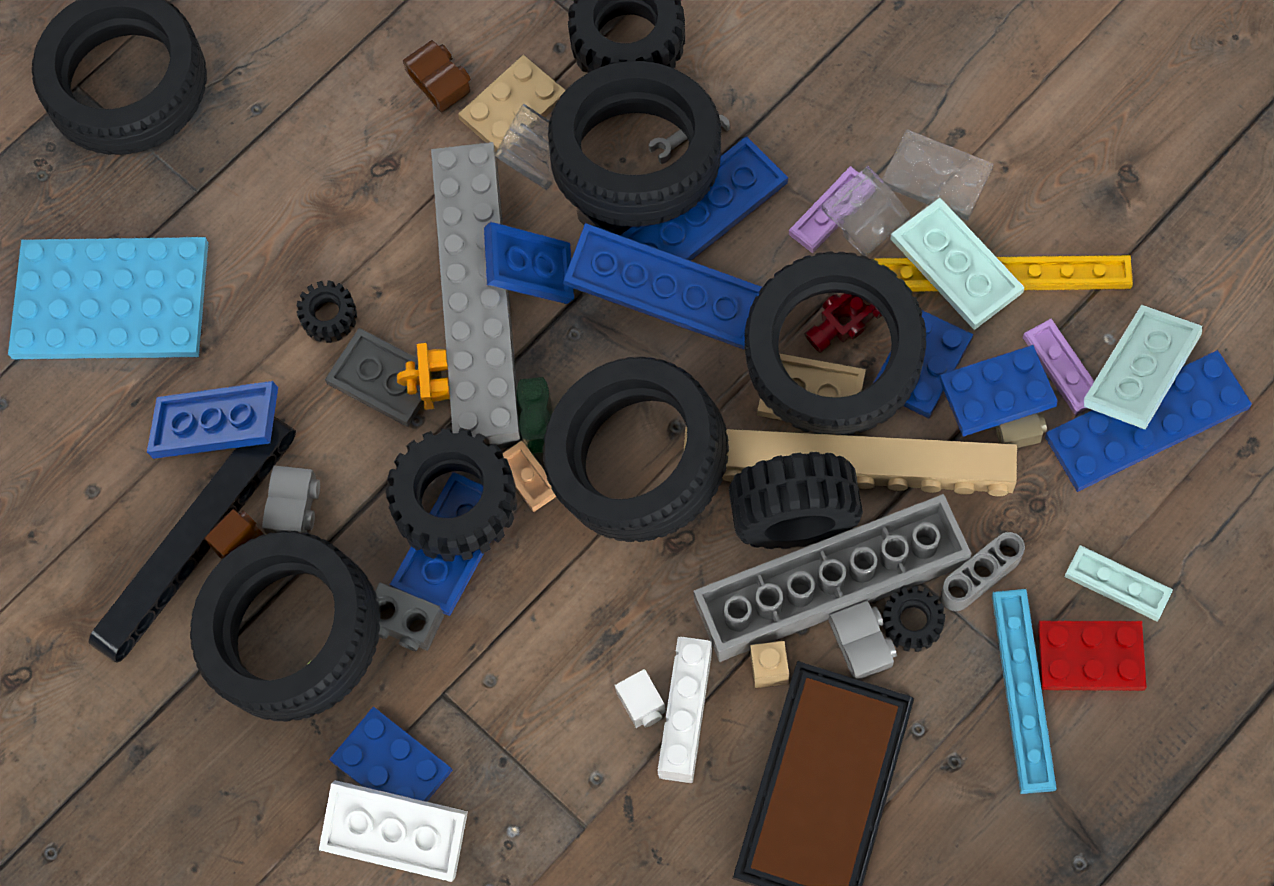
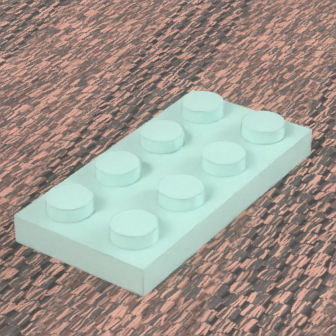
(957, 263)
(1143, 366)

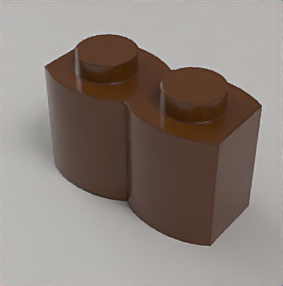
(437, 76)
(232, 532)

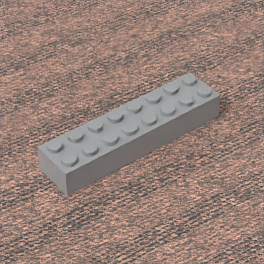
(831, 576)

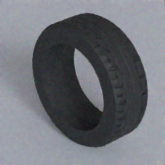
(625, 90)
(137, 125)
(835, 274)
(596, 399)
(233, 588)

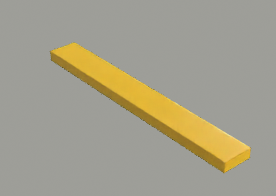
(1040, 272)

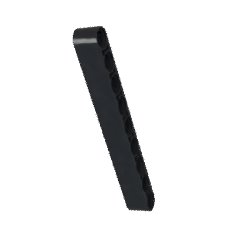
(186, 545)

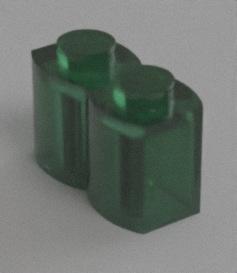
(535, 411)

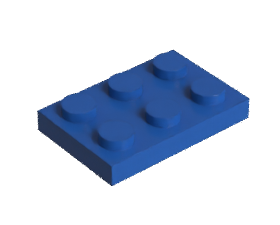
(527, 262)
(943, 354)
(998, 390)
(389, 759)

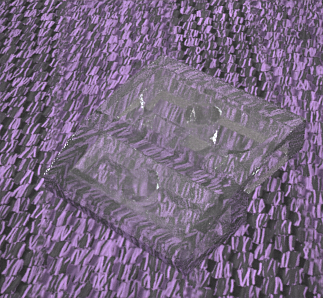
(527, 147)
(866, 211)

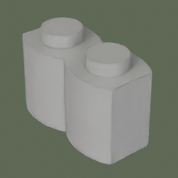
(290, 500)
(862, 640)

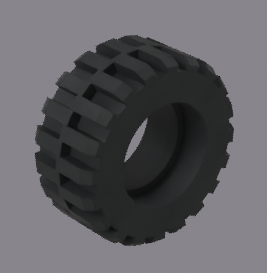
(594, 51)
(439, 456)
(795, 500)

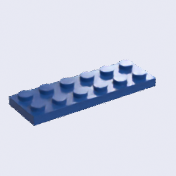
(742, 185)
(661, 285)
(1102, 445)

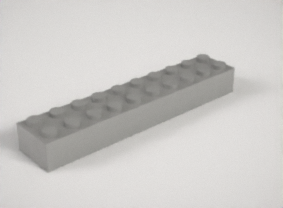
(474, 313)

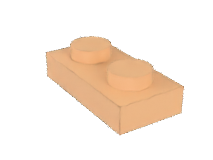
(529, 476)

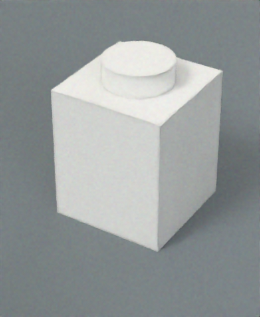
(641, 699)

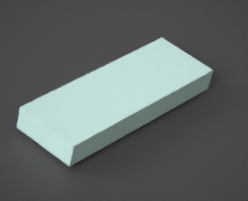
(1118, 583)

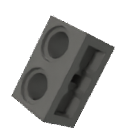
(407, 610)

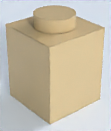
(769, 664)

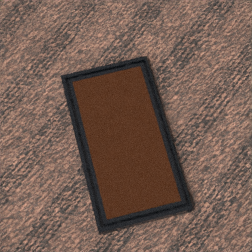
(824, 782)

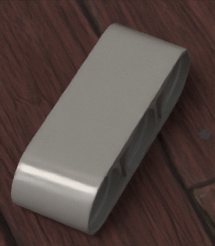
(988, 557)

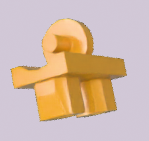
(430, 389)

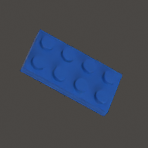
(213, 420)
(437, 579)

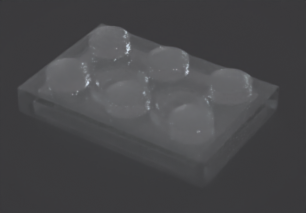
(935, 171)

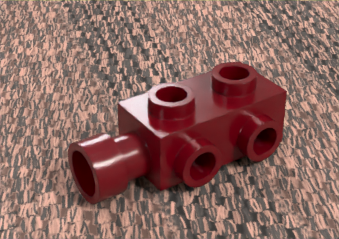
(836, 308)

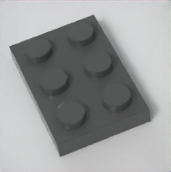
(369, 374)

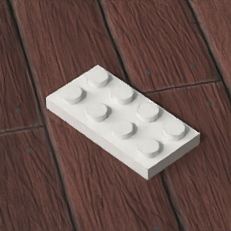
(393, 830)

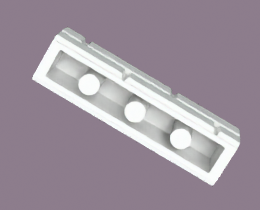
(685, 710)

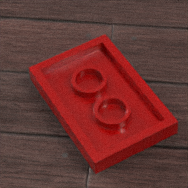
(1092, 655)

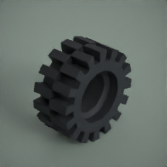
(322, 295)
(922, 601)

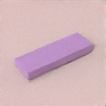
(815, 225)
(1060, 364)

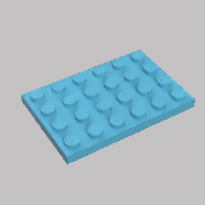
(109, 298)

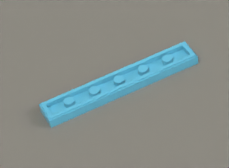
(1023, 692)

